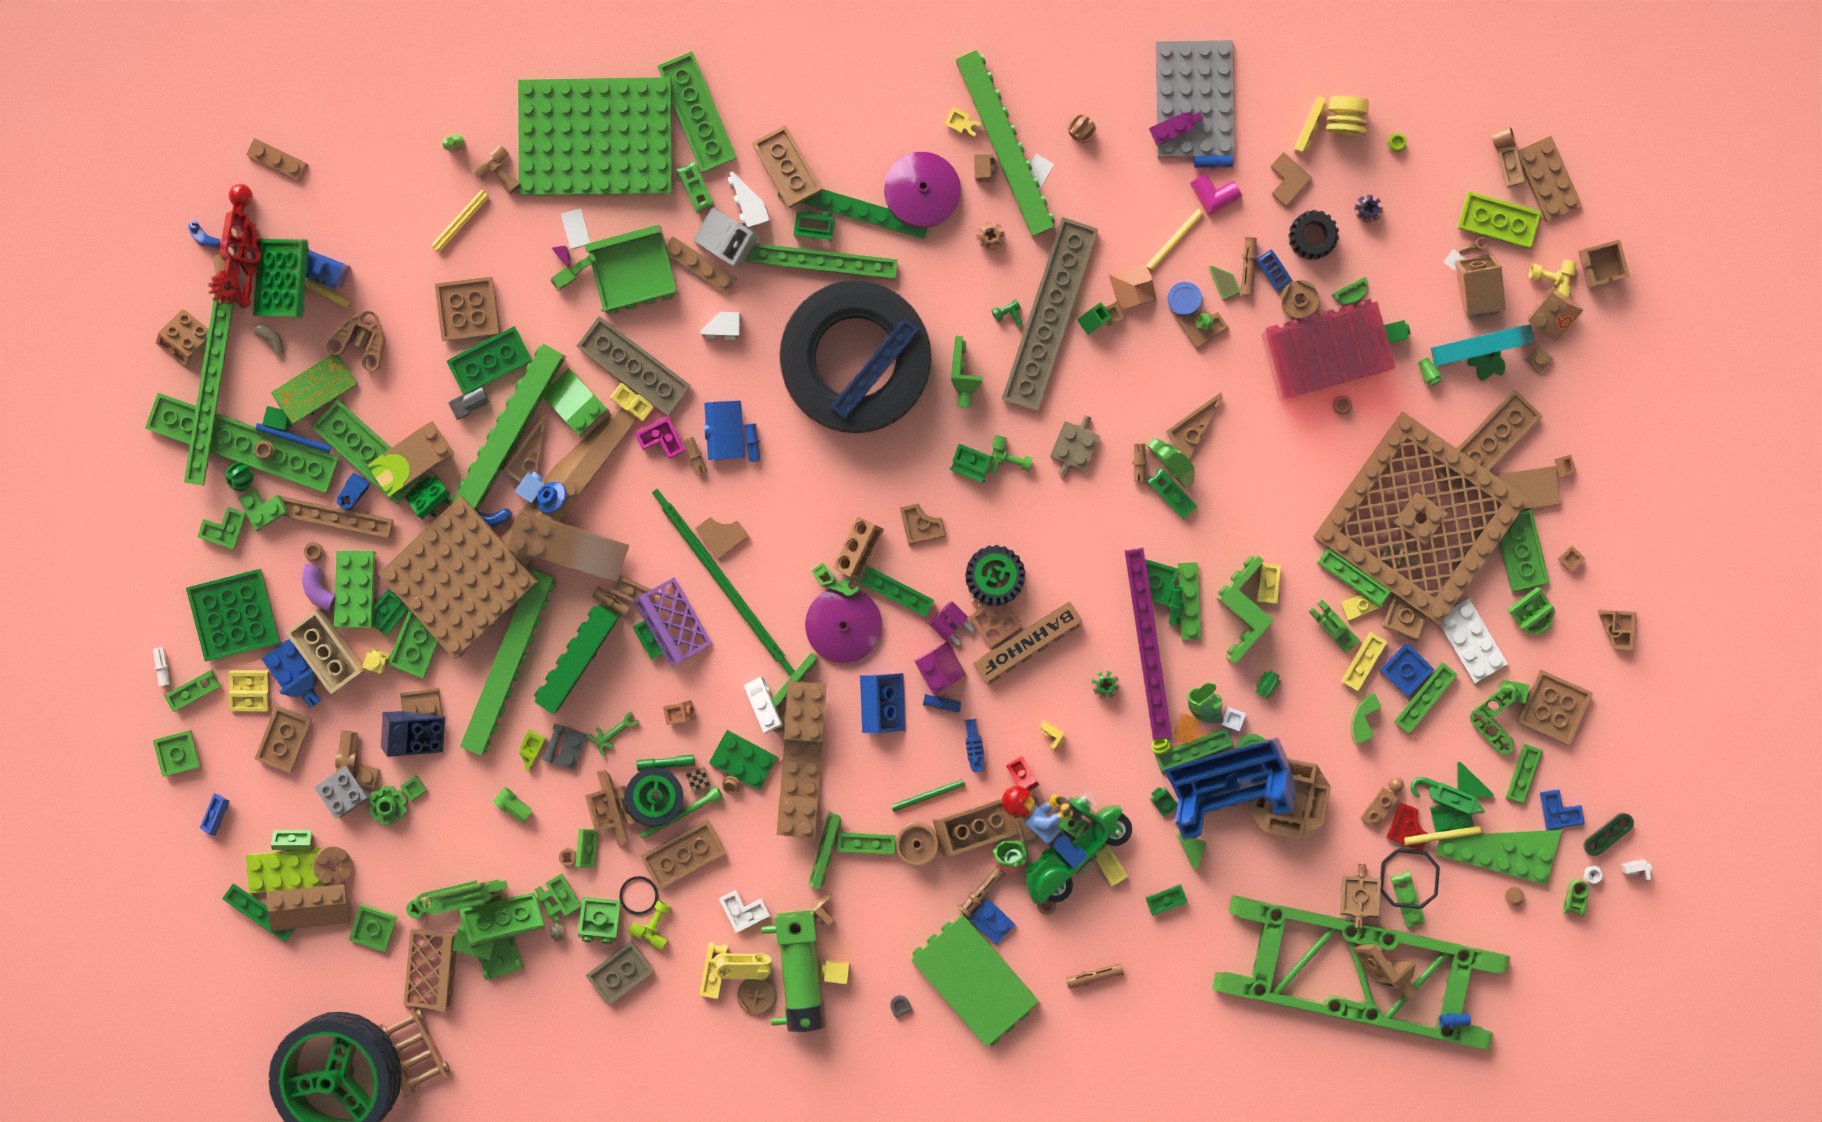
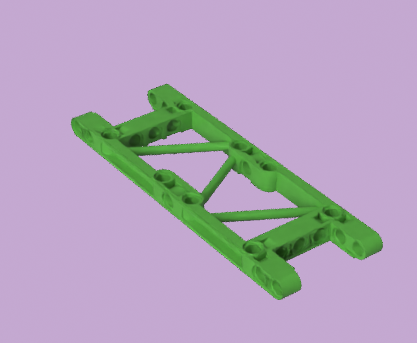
(1370, 935)

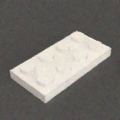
(1472, 641)

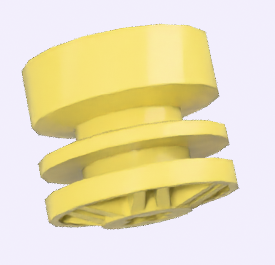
(1347, 115)

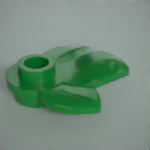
(1487, 365)

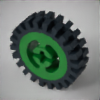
(1012, 567)

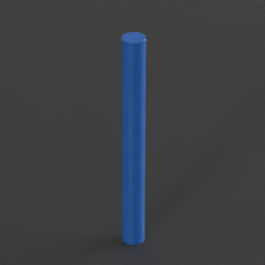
(292, 437)

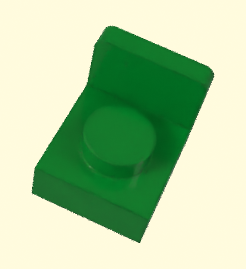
(1163, 801)

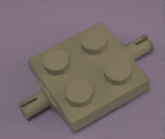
(1075, 446)

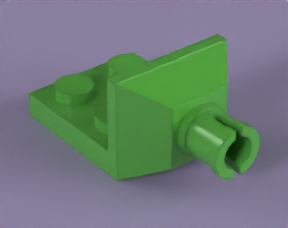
(964, 384)

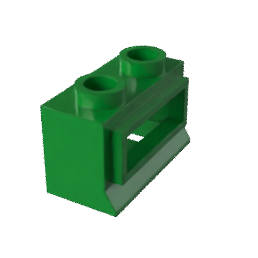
(814, 233)

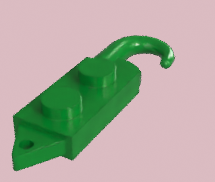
(1449, 796)

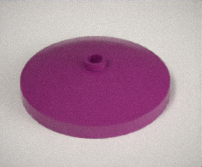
(922, 206)
(841, 644)

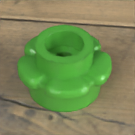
(1204, 321)

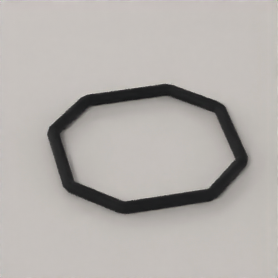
(1436, 878)

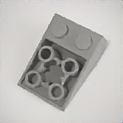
(726, 238)

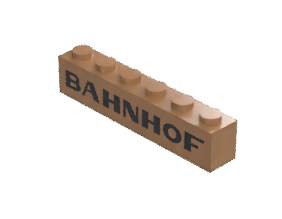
(1028, 641)

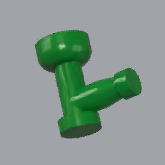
(1011, 308)

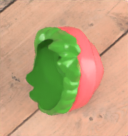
(1011, 855)

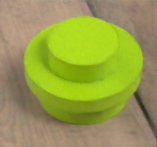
(1397, 142)
(1161, 746)

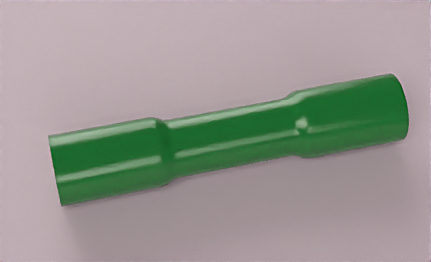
(678, 761)

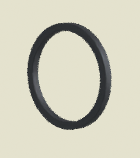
(635, 912)

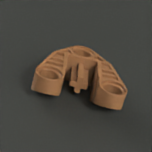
(346, 334)

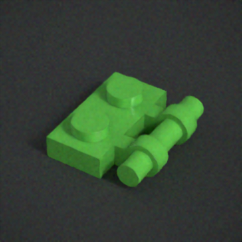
(563, 895)

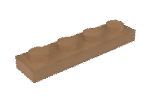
(700, 265)

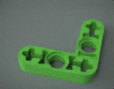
(1489, 714)

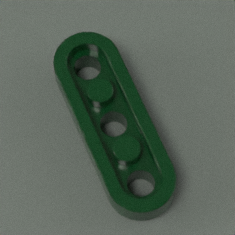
(1616, 830)

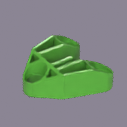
(1174, 461)

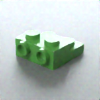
(599, 920)

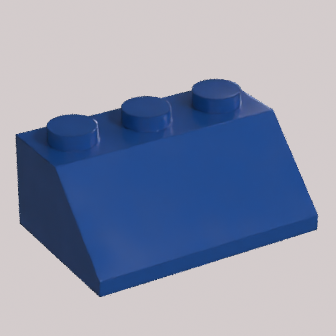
(882, 703)

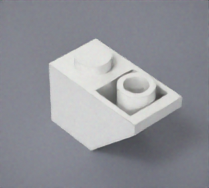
(723, 324)

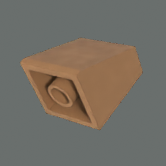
(1480, 285)

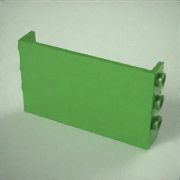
(974, 980)

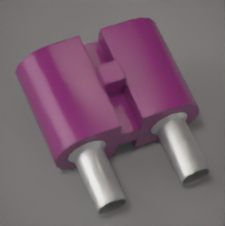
(948, 621)

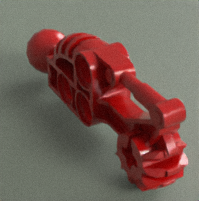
(246, 241)

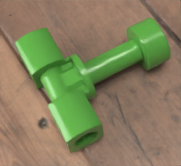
(1000, 456)

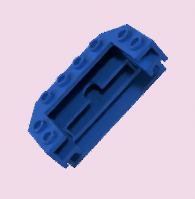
(1231, 780)

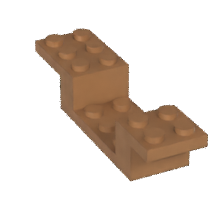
(801, 759)

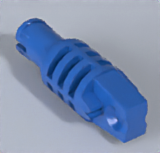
(974, 746)

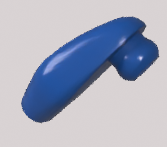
(201, 237)
(498, 518)

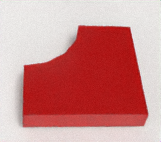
(1406, 825)

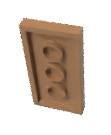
(787, 167)
(1549, 178)
(683, 854)

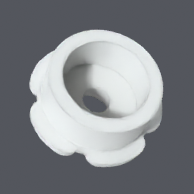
(1596, 878)

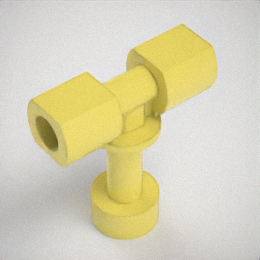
(1560, 278)

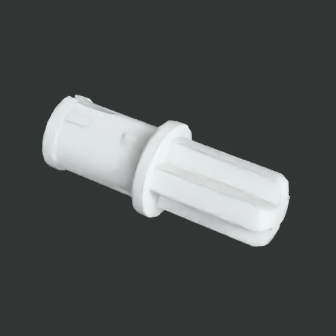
(161, 666)

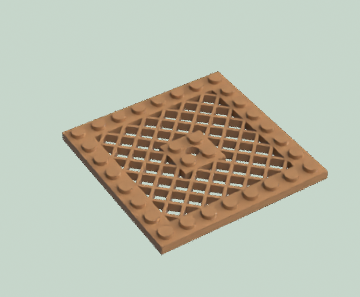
(1511, 505)

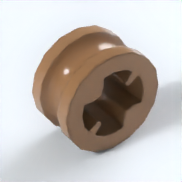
(573, 856)

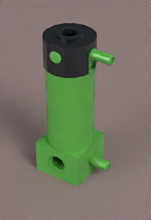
(800, 971)

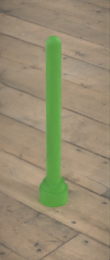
(713, 796)

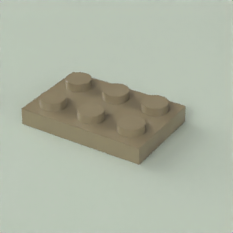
(620, 973)

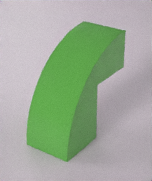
(1359, 726)

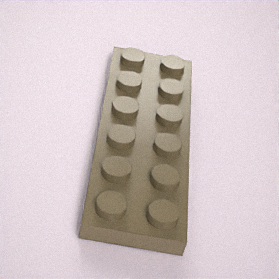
(633, 365)

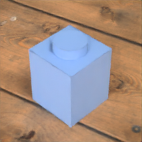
(530, 486)

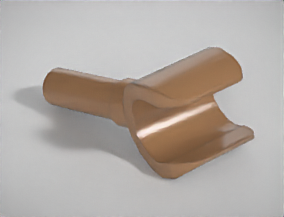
(1474, 245)

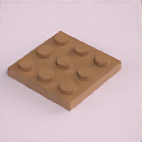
(467, 308)
(1554, 707)

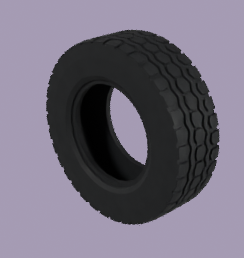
(815, 317)

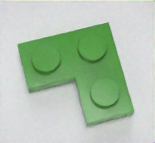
(262, 513)
(225, 533)

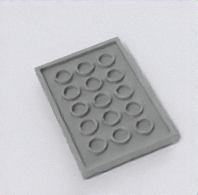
(1195, 80)

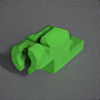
(1334, 626)

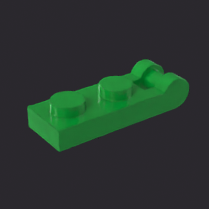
(1172, 494)

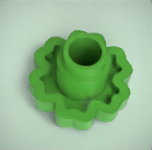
(387, 805)

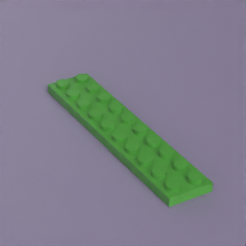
(238, 442)

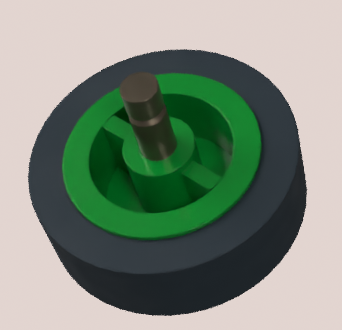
(653, 797)

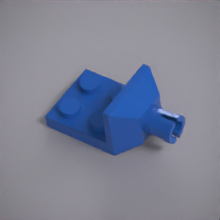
(292, 673)

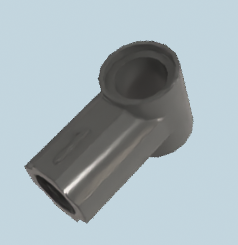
(464, 405)

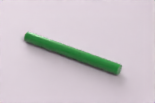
(927, 795)

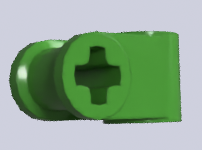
(1576, 899)

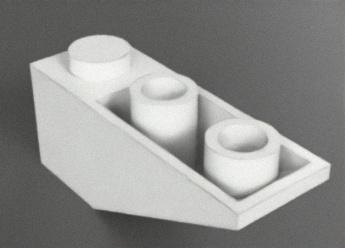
(752, 206)

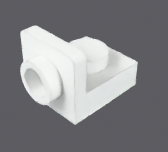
(1634, 868)

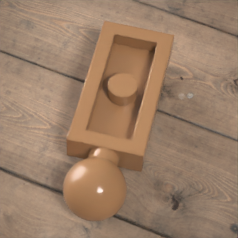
(1382, 803)

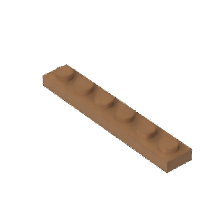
(338, 517)

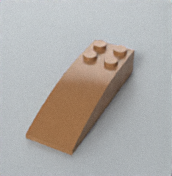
(567, 545)

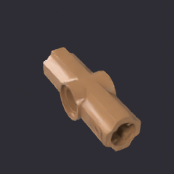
(347, 751)

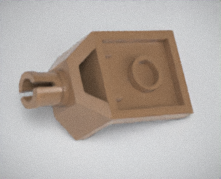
(1384, 973)

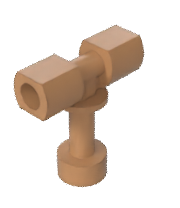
(494, 165)

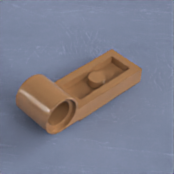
(1509, 157)

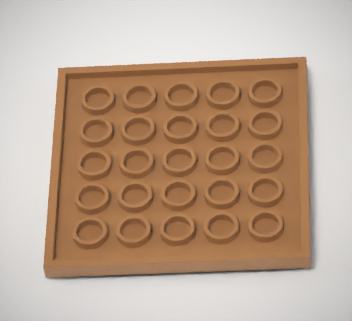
(458, 577)

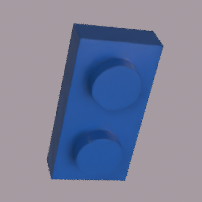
(214, 814)

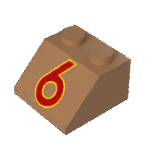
(1554, 313)

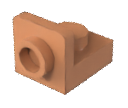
(679, 712)

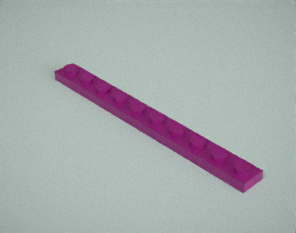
(1148, 643)

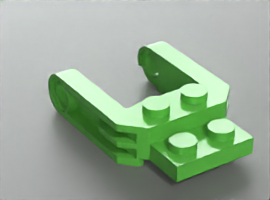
(459, 896)

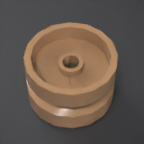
(916, 832)

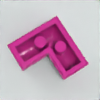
(1213, 199)
(663, 433)

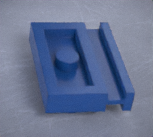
(992, 921)

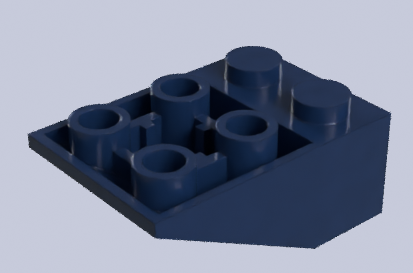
(411, 733)

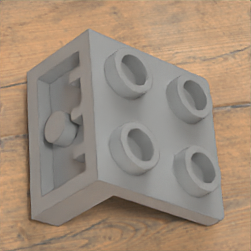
(341, 793)

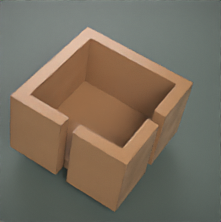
(1604, 263)

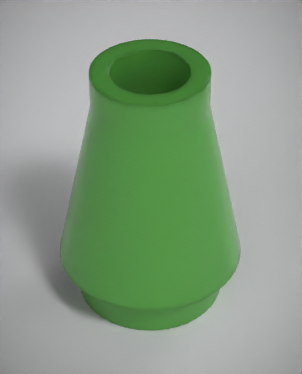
(1429, 372)

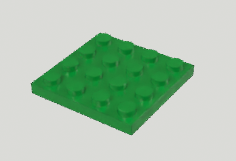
(281, 278)
(233, 615)

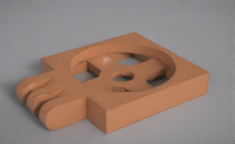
(980, 607)

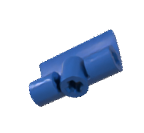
(724, 430)

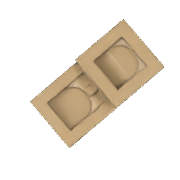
(1413, 559)

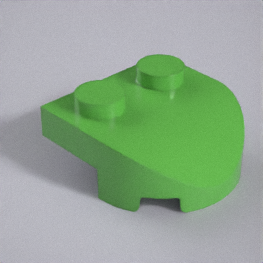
(1533, 612)

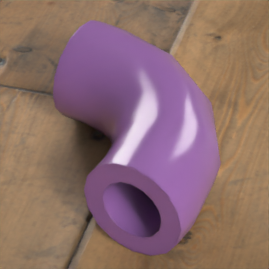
(314, 590)

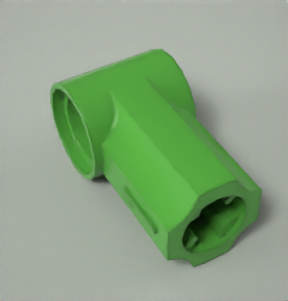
(508, 802)

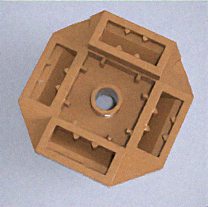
(1309, 804)

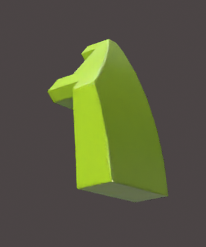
(530, 747)

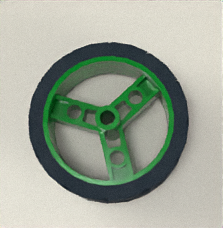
(350, 1031)

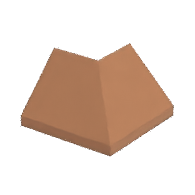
(1133, 286)

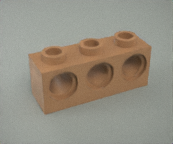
(866, 545)

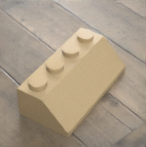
(325, 651)

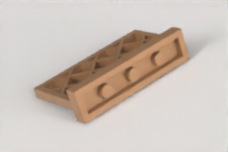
(446, 974)

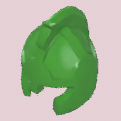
(1205, 703)

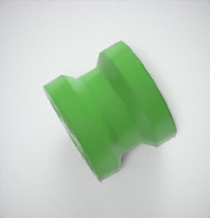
(412, 911)

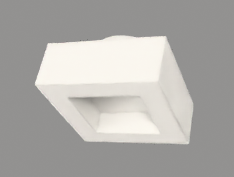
(1233, 718)

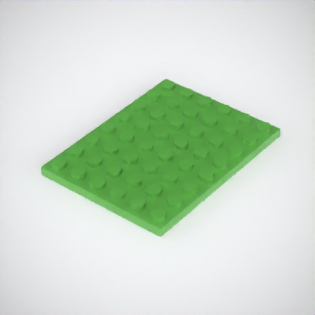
(595, 136)

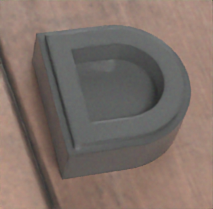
(900, 1005)

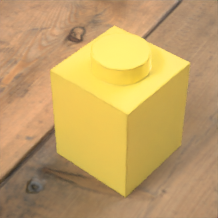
(835, 971)

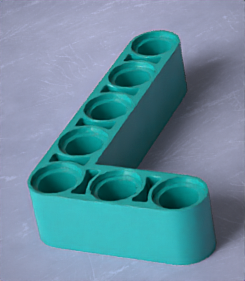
(1482, 345)

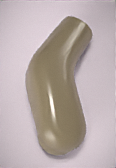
(271, 336)

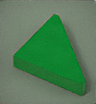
(1470, 783)

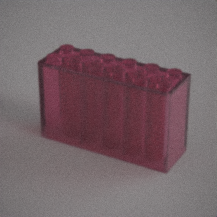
(1327, 349)

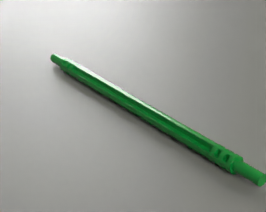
(723, 582)

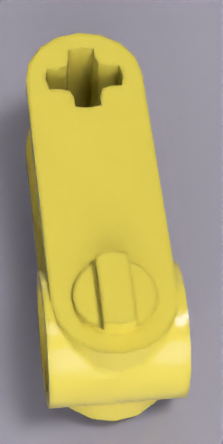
(743, 966)

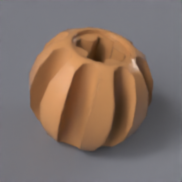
(1081, 128)
(994, 240)

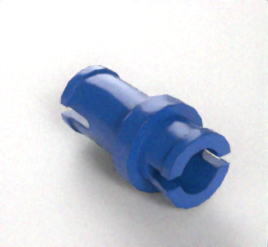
(1454, 1020)

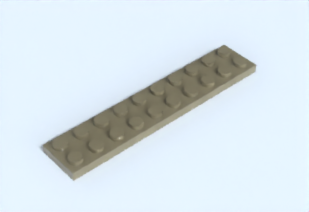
(1050, 314)

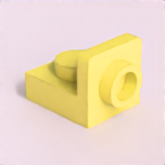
(1050, 730)

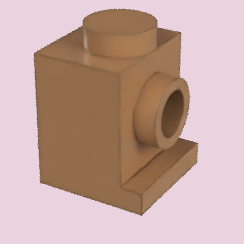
(983, 168)

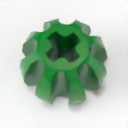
(239, 477)
(1101, 681)

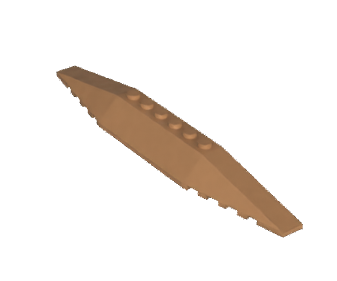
(580, 468)

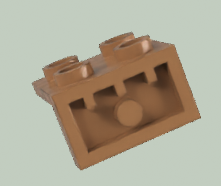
(182, 337)

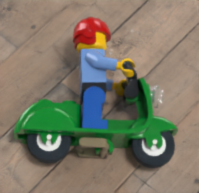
(1051, 874)

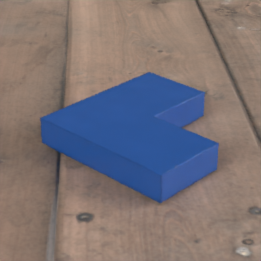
(1557, 816)

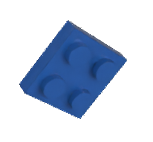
(1406, 669)

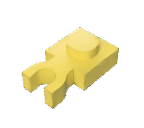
(959, 120)

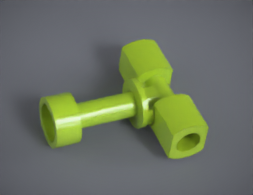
(649, 931)

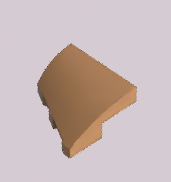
(1620, 627)

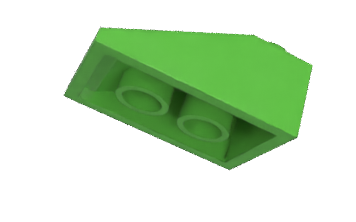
(575, 402)

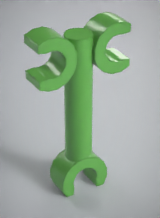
(602, 741)

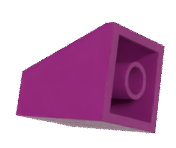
(940, 668)

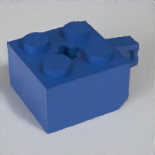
(327, 269)

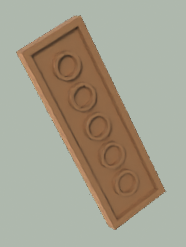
(1495, 435)

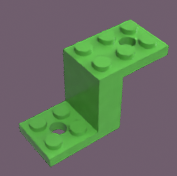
(1244, 608)

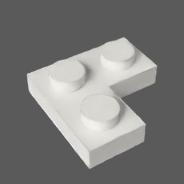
(741, 915)

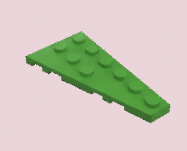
(1512, 853)

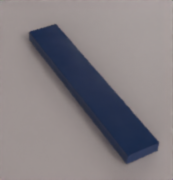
(874, 368)

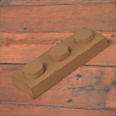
(276, 159)

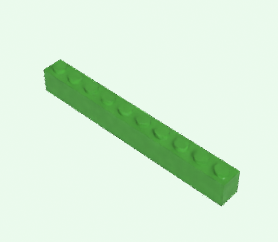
(1004, 143)
(510, 426)
(506, 664)

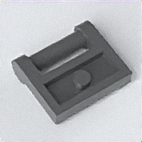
(571, 747)

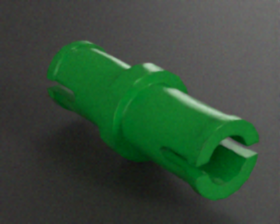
(1175, 605)

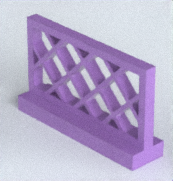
(660, 631)

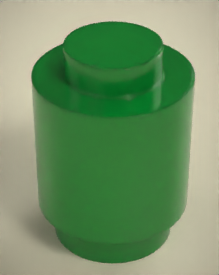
(1268, 684)

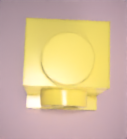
(376, 661)

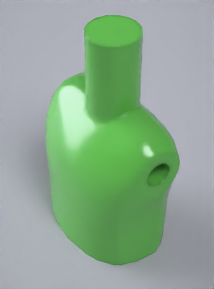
(453, 143)

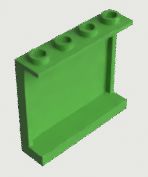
(632, 269)

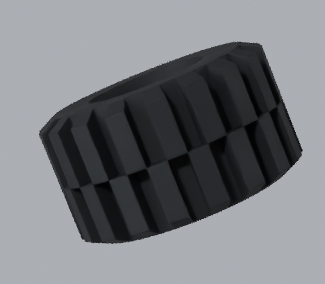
(1328, 227)

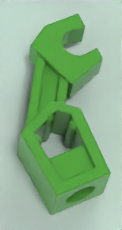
(569, 274)
(843, 586)

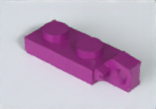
(1174, 127)

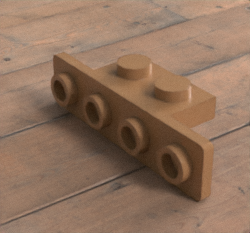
(604, 809)

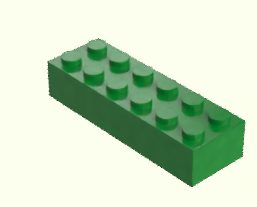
(577, 658)

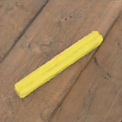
(460, 221)

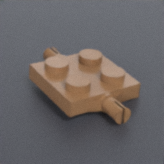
(1360, 896)

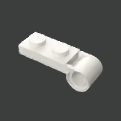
(762, 704)

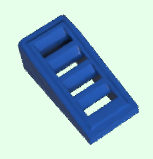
(1275, 259)

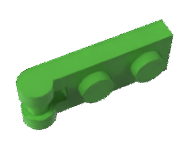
(191, 691)
(1407, 895)

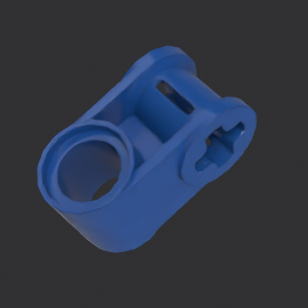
(355, 489)

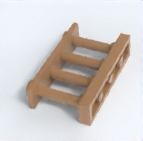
(409, 1084)

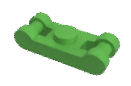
(695, 187)

